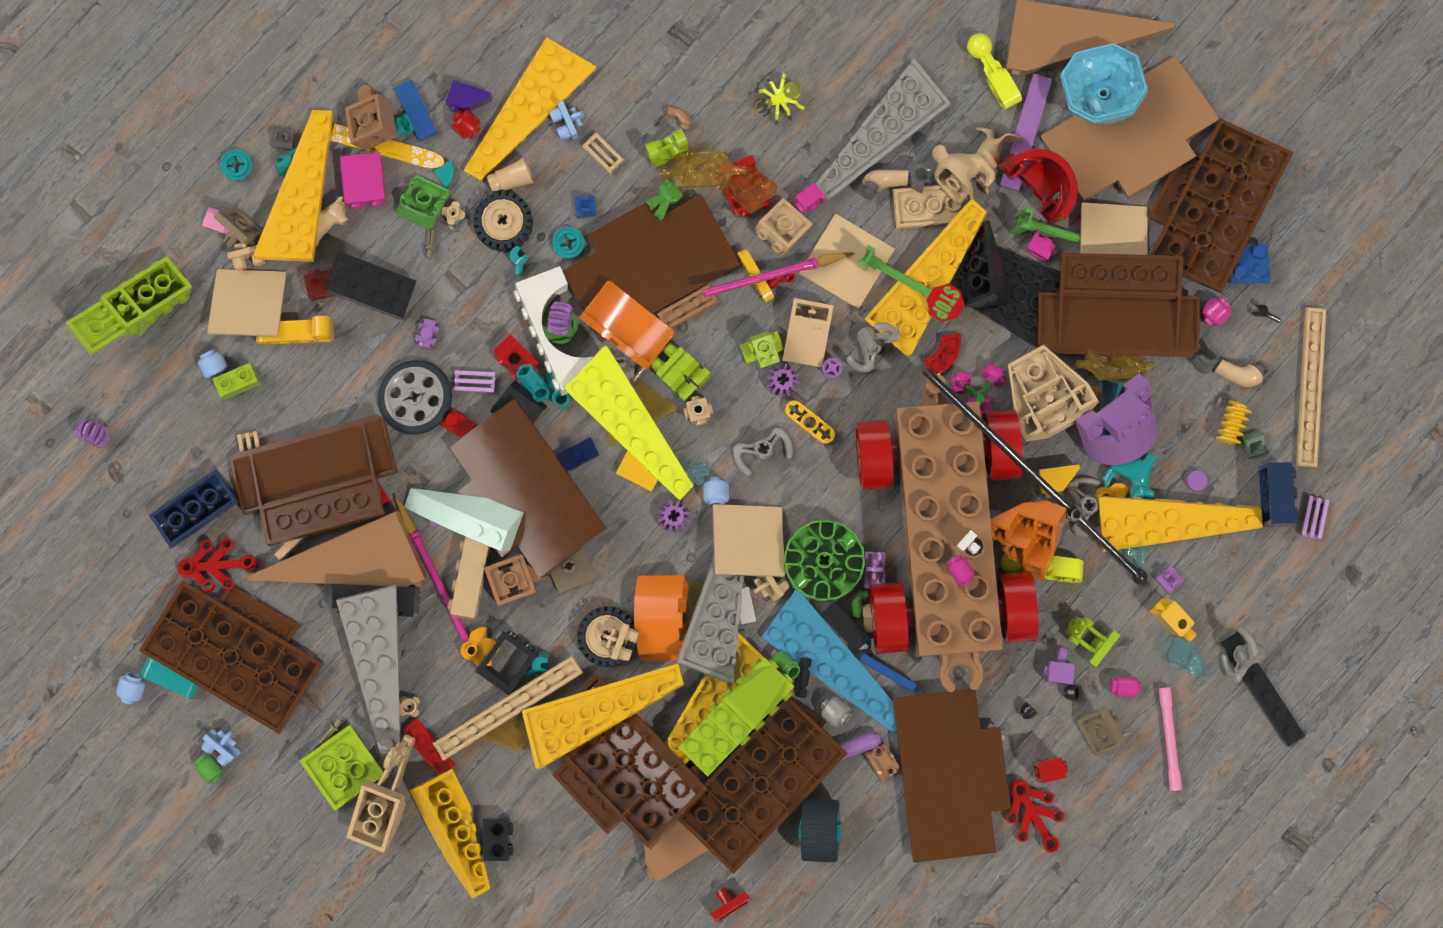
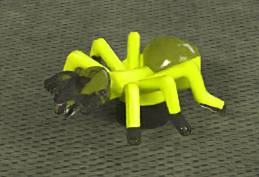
(782, 98)

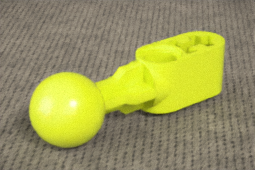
(998, 78)
(1060, 569)

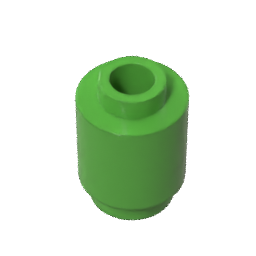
(786, 664)
(208, 769)

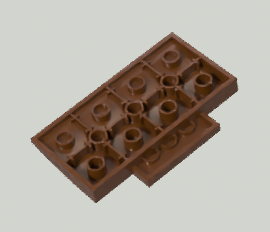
(1217, 202)
(654, 257)
(520, 470)
(234, 652)
(949, 774)
(630, 779)
(761, 784)

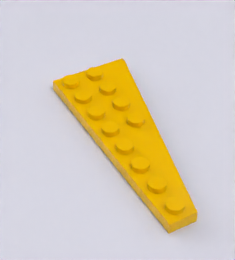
(545, 83)
(295, 216)
(935, 267)
(1150, 522)
(707, 694)
(574, 720)

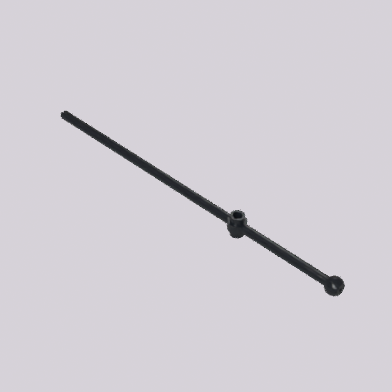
(1073, 511)

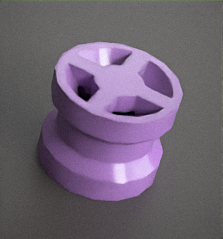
(834, 366)

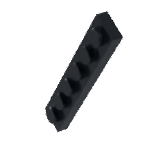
(1266, 695)

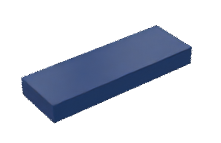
(415, 110)
(887, 672)

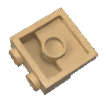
(782, 226)

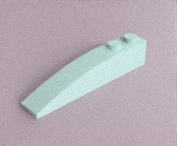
(468, 515)

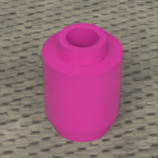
(961, 570)
(1125, 687)

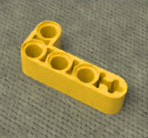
(302, 331)

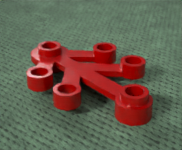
(213, 565)
(1032, 812)

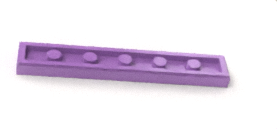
(1028, 123)

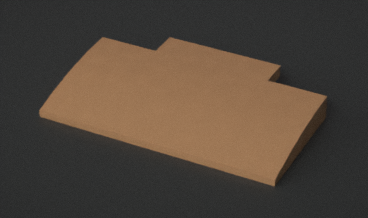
(1140, 146)

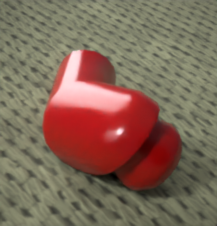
(787, 278)

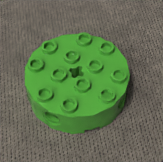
(829, 540)

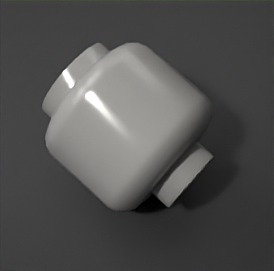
(835, 711)

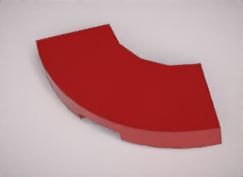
(945, 355)

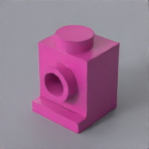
(809, 199)
(1041, 248)

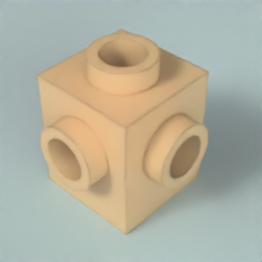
(698, 418)

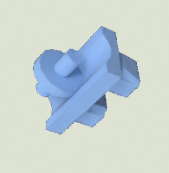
(561, 113)
(223, 744)

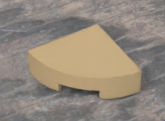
(866, 610)

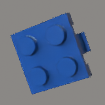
(1252, 266)

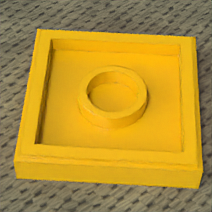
(636, 473)

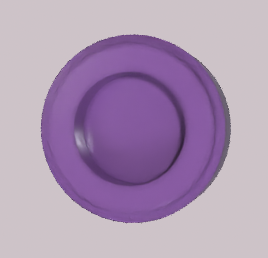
(1196, 481)

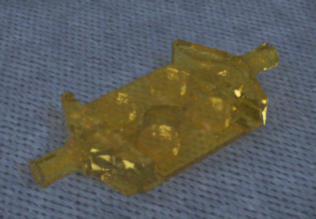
(716, 172)
(1114, 367)

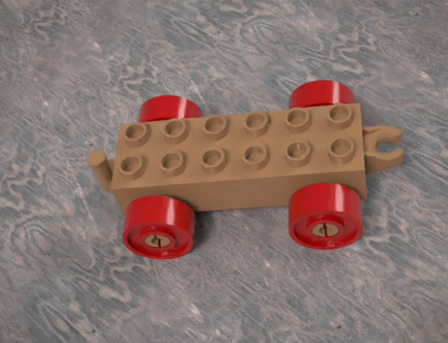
(943, 497)

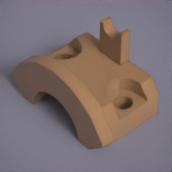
(883, 762)

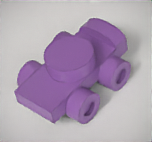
(427, 330)

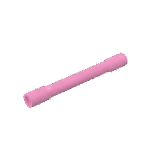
(1174, 773)

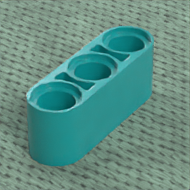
(167, 678)

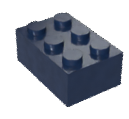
(1278, 494)

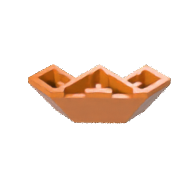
(1030, 534)

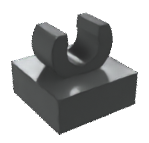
(283, 138)

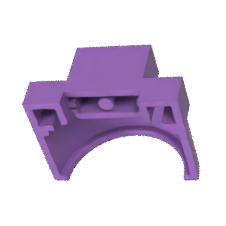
(1129, 422)

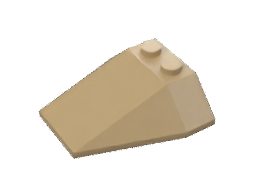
(1047, 394)

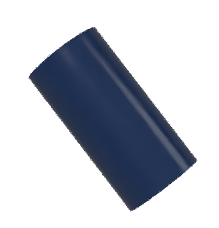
(194, 508)

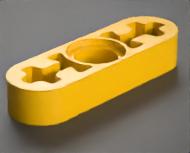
(752, 269)
(824, 428)

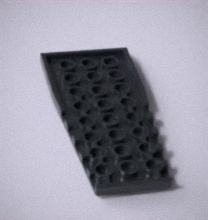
(1020, 312)

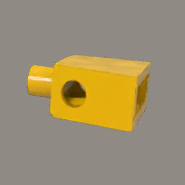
(1173, 619)

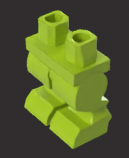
(677, 366)

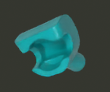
(403, 126)
(284, 162)
(518, 261)
(538, 664)

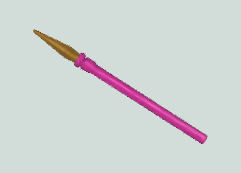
(814, 263)
(418, 542)

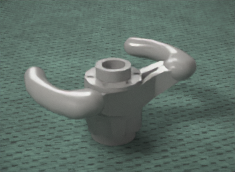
(872, 343)
(762, 449)
(1087, 503)
(1244, 655)

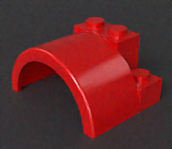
(1045, 178)

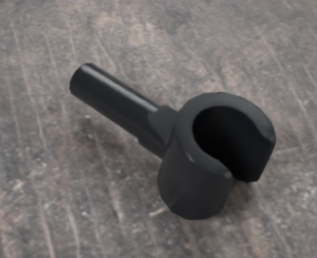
(1263, 311)

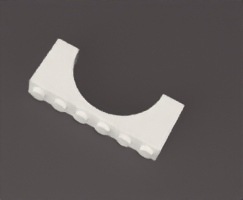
(535, 296)

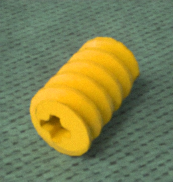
(1233, 423)

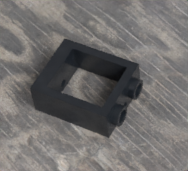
(495, 680)

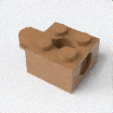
(363, 127)
(512, 580)

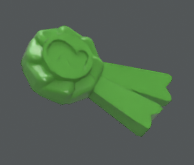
(667, 194)

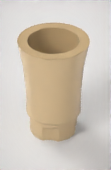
(511, 176)

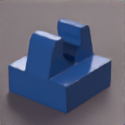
(585, 206)

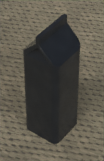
(847, 628)

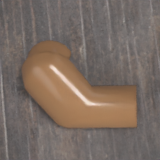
(682, 116)

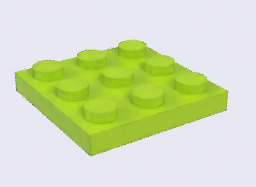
(342, 767)

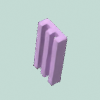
(457, 380)
(1310, 500)

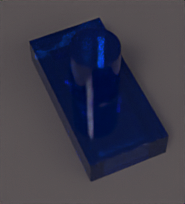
(578, 454)

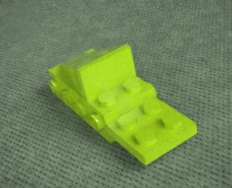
(131, 306)
(737, 715)

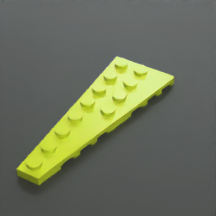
(615, 405)

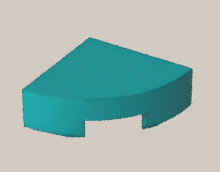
(445, 173)

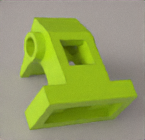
(763, 349)
(1098, 647)

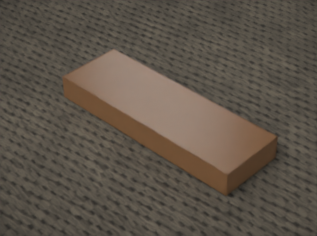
(687, 308)

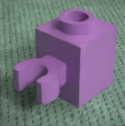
(1059, 671)

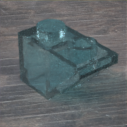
(1185, 655)

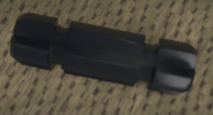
(803, 677)

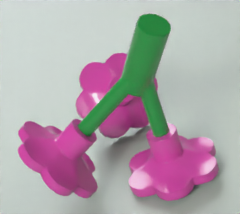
(992, 376)

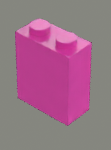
(363, 180)

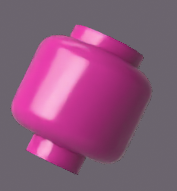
(1216, 311)

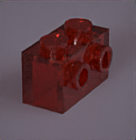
(315, 284)

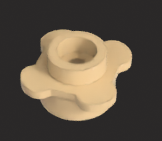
(451, 219)
(404, 710)

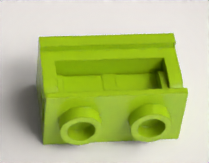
(237, 381)

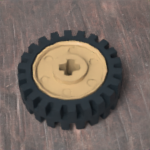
(504, 206)
(593, 628)

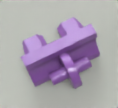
(874, 568)

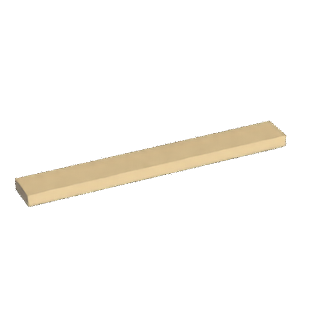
(1311, 387)
(507, 708)

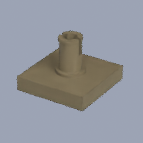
(239, 226)
(573, 572)
(1101, 731)

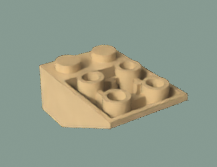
(808, 333)

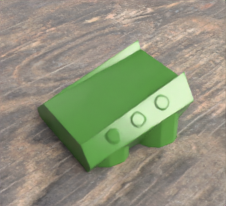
(422, 202)

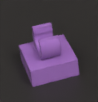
(1169, 579)

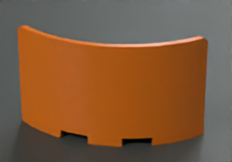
(627, 324)
(659, 616)

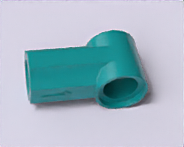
(533, 382)
(555, 394)

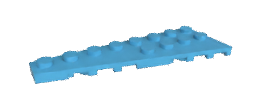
(805, 634)

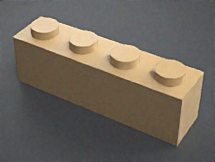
(470, 579)

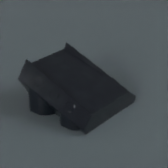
(524, 397)

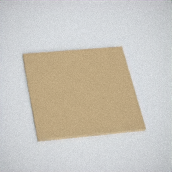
(1113, 229)
(843, 276)
(247, 303)
(748, 540)

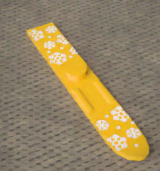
(393, 149)

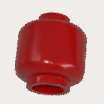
(465, 124)

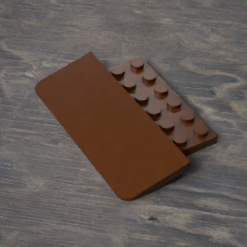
(1119, 307)
(316, 479)

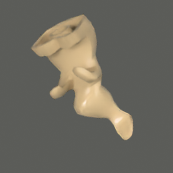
(957, 169)

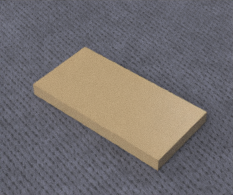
(925, 209)

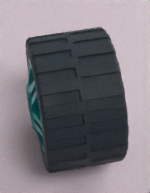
(820, 830)

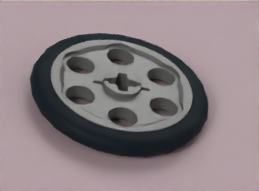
(396, 379)

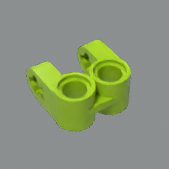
(666, 149)

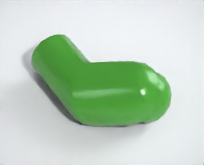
(857, 602)

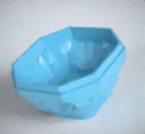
(1104, 84)

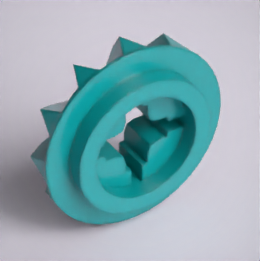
(229, 160)
(572, 234)

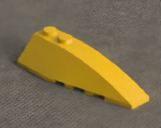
(451, 825)

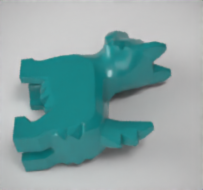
(1138, 473)

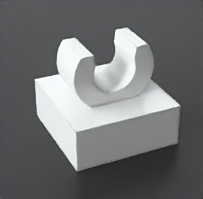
(967, 542)

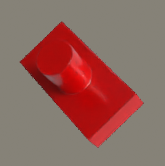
(457, 423)
(729, 904)

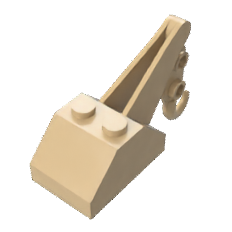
(379, 808)

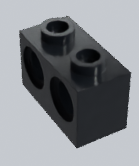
(490, 839)

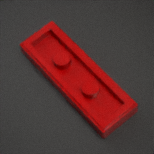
(425, 747)

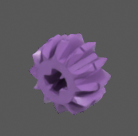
(560, 318)
(777, 375)
(92, 433)
(680, 519)

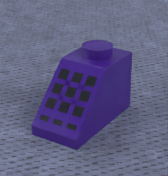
(466, 97)

